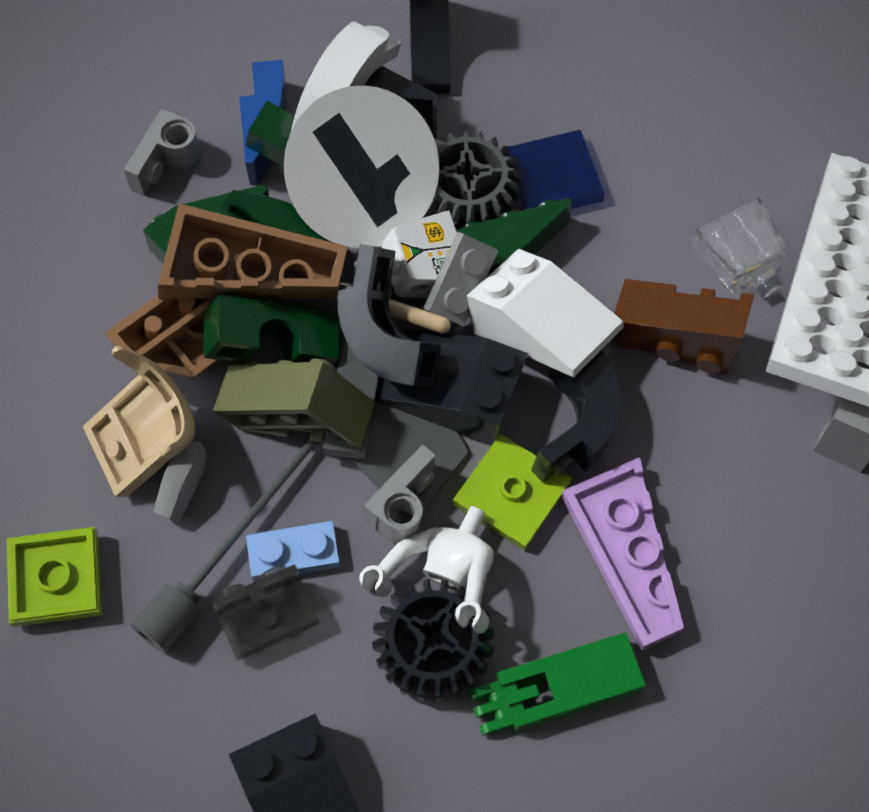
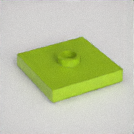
(510, 492)
(54, 577)

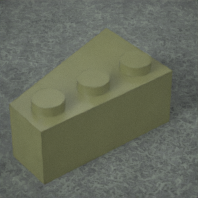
(294, 397)

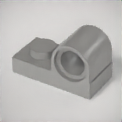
(160, 149)
(398, 495)

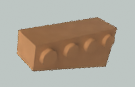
(232, 255)

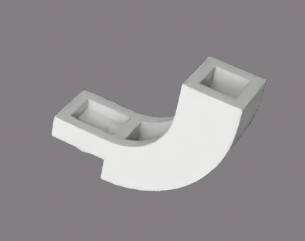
(348, 62)

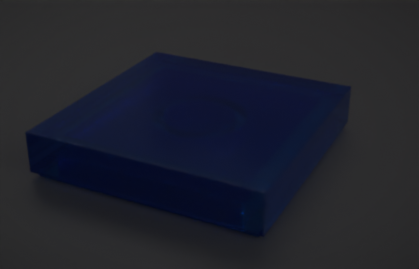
(557, 170)

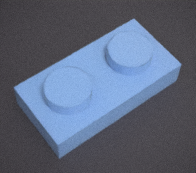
(306, 546)

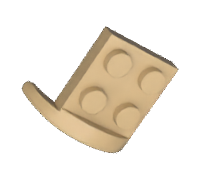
(140, 425)

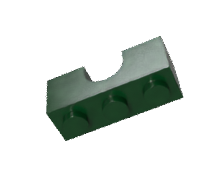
(236, 323)

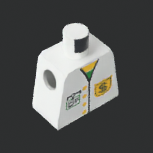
(420, 253)

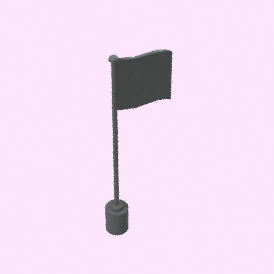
(391, 443)

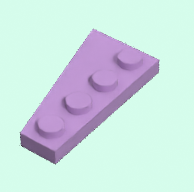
(622, 537)

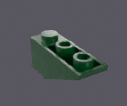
(521, 230)

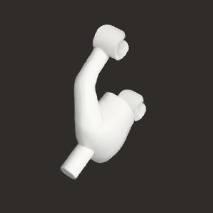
(450, 556)

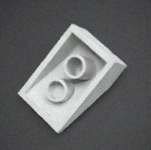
(542, 312)

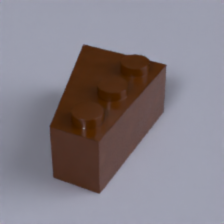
(682, 325)

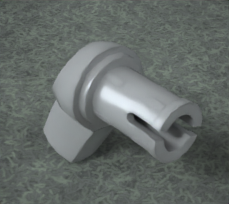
(181, 481)

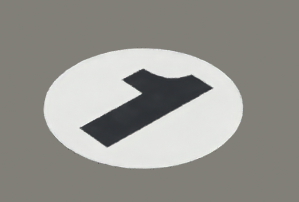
(360, 165)

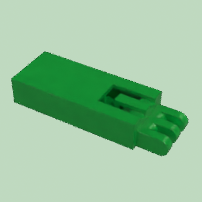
(576, 678)

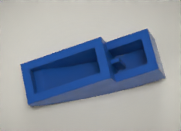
(268, 85)

